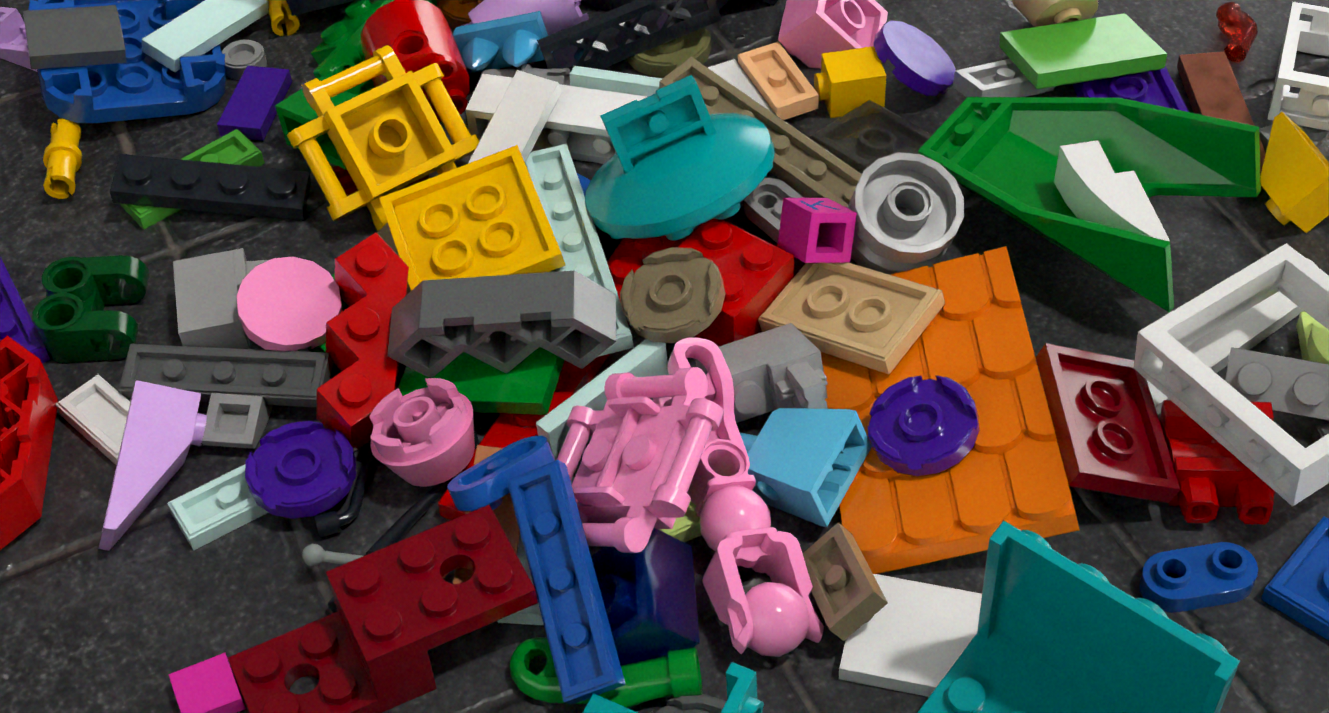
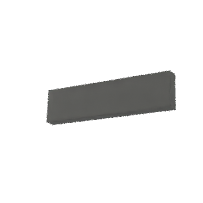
(278, 376)

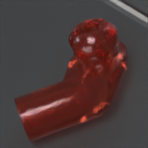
(1238, 28)

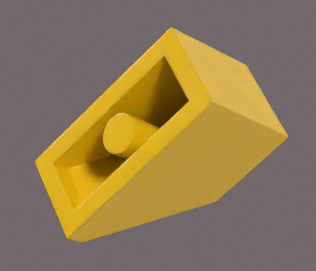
(1295, 176)

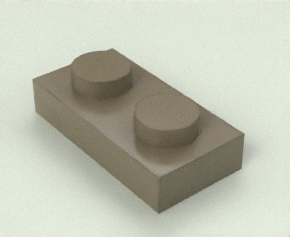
(842, 582)

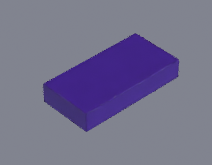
(254, 102)

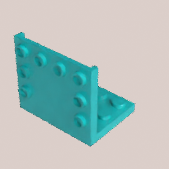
(1074, 643)

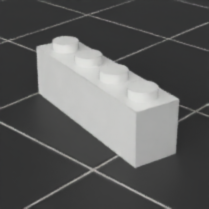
(572, 121)

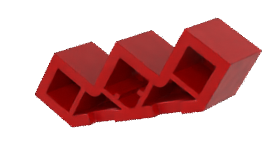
(358, 338)
(25, 438)

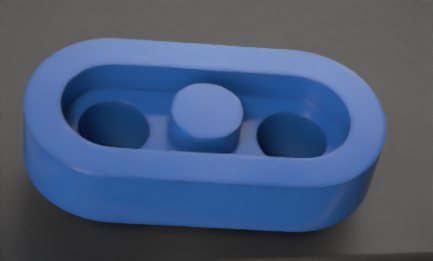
(487, 480)
(1202, 577)

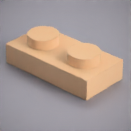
(779, 80)

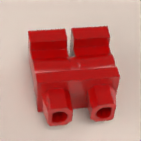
(1210, 473)

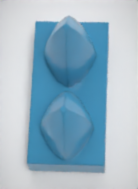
(501, 42)

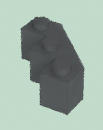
(502, 320)

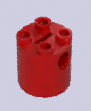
(419, 38)

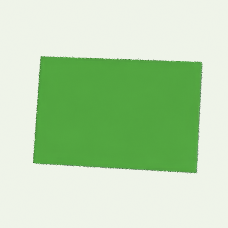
(1082, 50)

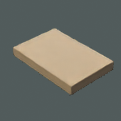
(855, 312)

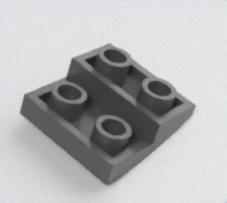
(74, 37)

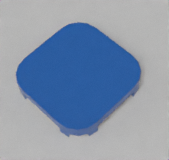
(142, 84)

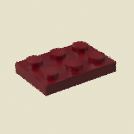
(1106, 424)

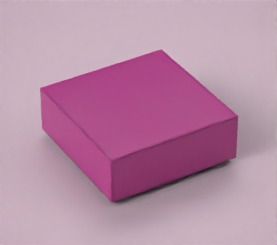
(207, 687)

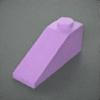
(153, 448)

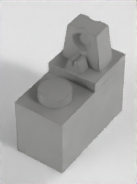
(207, 299)
(774, 372)

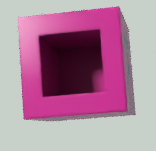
(816, 230)

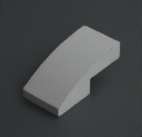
(235, 420)

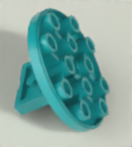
(675, 165)

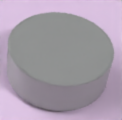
(240, 54)

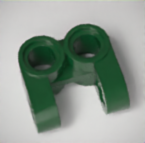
(73, 313)

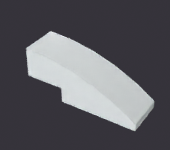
(1104, 196)

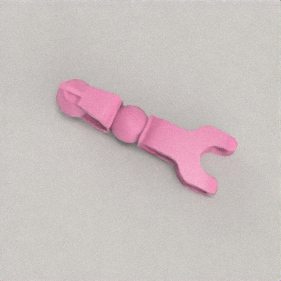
(738, 528)

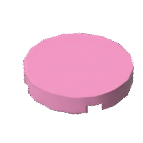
(287, 304)

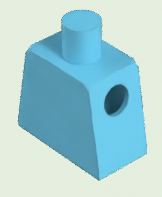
(807, 460)

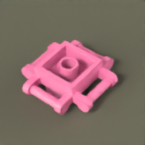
(638, 455)

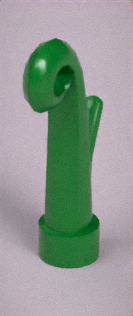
(646, 680)

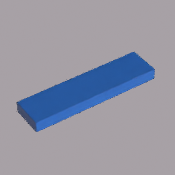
(565, 583)

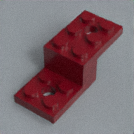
(386, 621)

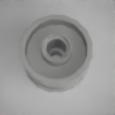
(904, 213)

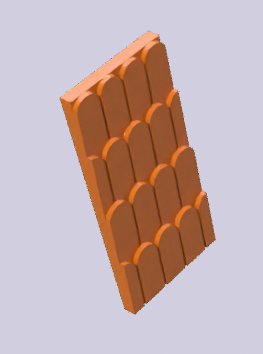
(1016, 459)

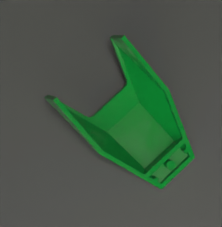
(1010, 157)

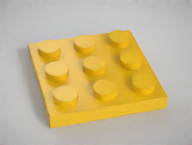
(473, 222)

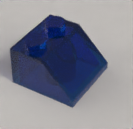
(649, 598)

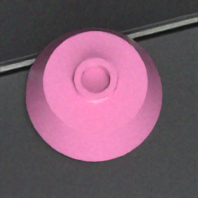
(424, 433)

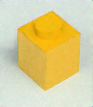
(850, 80)

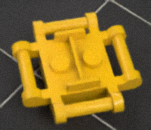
(381, 135)

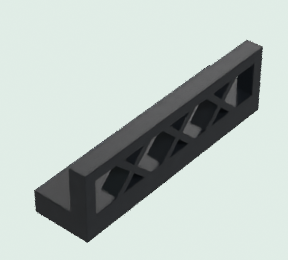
(626, 32)

